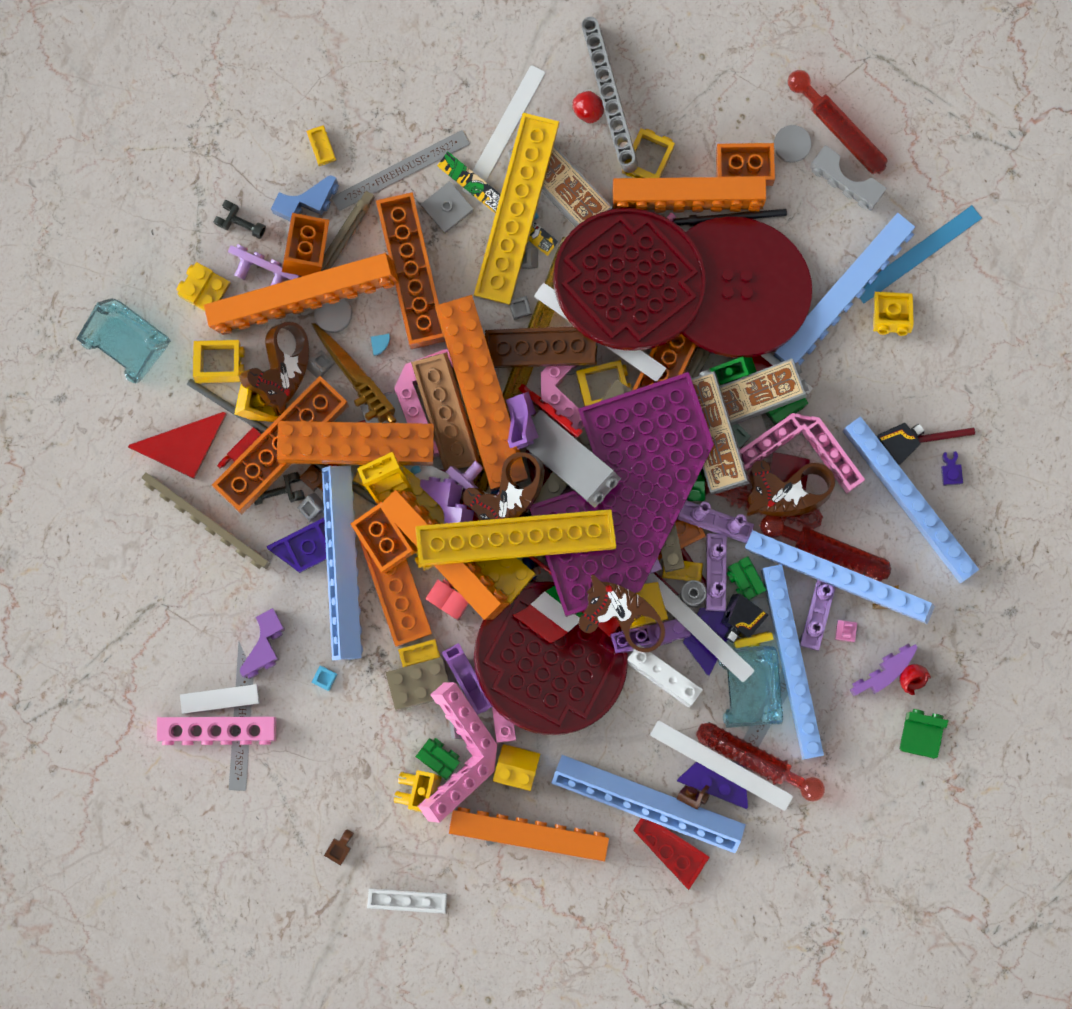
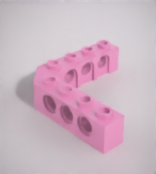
(550, 379)
(408, 397)
(818, 437)
(479, 744)

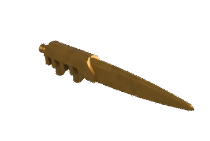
(367, 390)

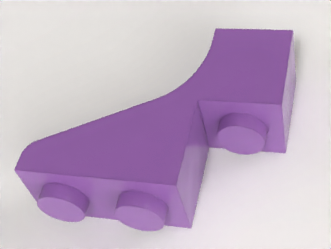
(522, 428)
(448, 496)
(263, 652)
(466, 678)

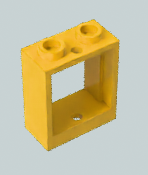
(662, 141)
(580, 374)
(217, 377)
(379, 470)

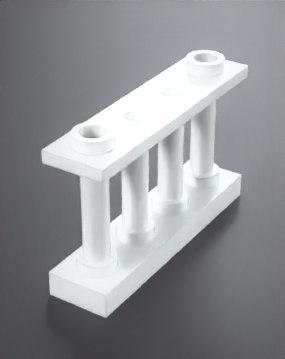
(664, 676)

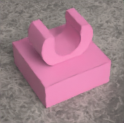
(846, 631)

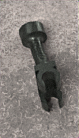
(257, 230)
(293, 496)

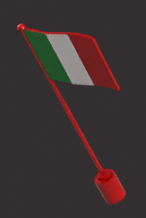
(546, 613)

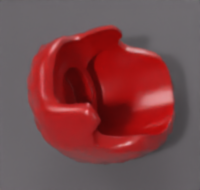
(588, 106)
(914, 678)

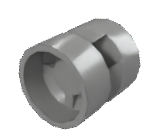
(693, 593)

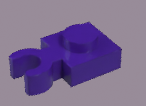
(951, 472)

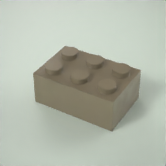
(415, 683)

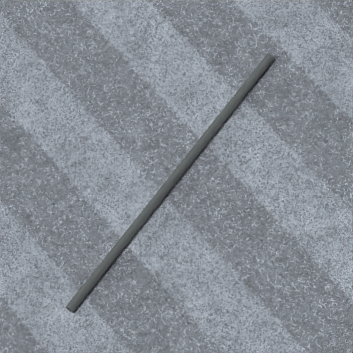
(260, 427)

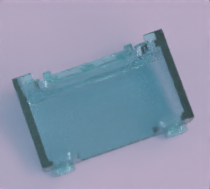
(123, 337)
(759, 697)

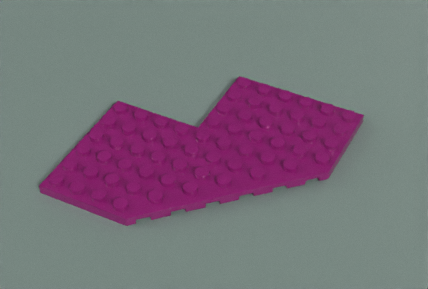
(657, 448)

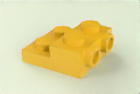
(202, 286)
(893, 313)

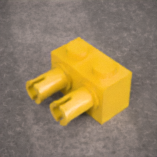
(424, 786)

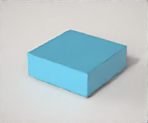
(324, 678)

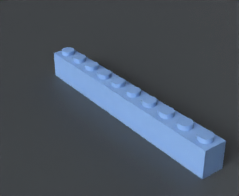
(846, 289)
(910, 500)
(341, 563)
(840, 577)
(792, 662)
(648, 804)

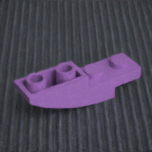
(648, 636)
(891, 667)

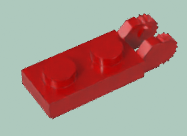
(240, 447)

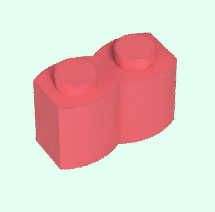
(447, 599)

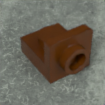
(692, 797)

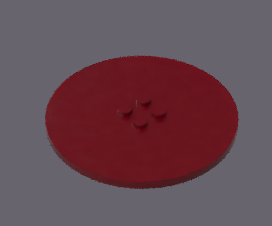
(629, 279)
(753, 288)
(542, 683)

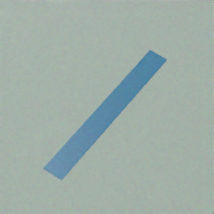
(921, 252)

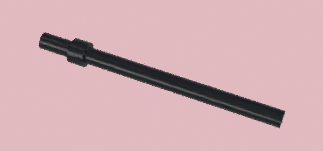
(693, 220)

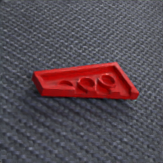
(676, 854)

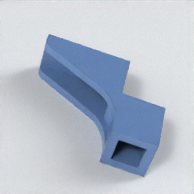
(314, 199)

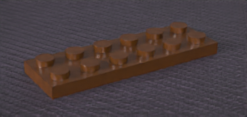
(540, 347)

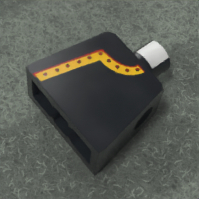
(901, 441)
(742, 618)

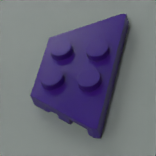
(302, 548)
(700, 653)
(720, 787)

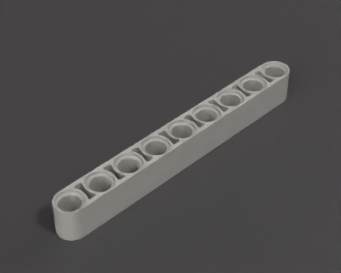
(609, 102)

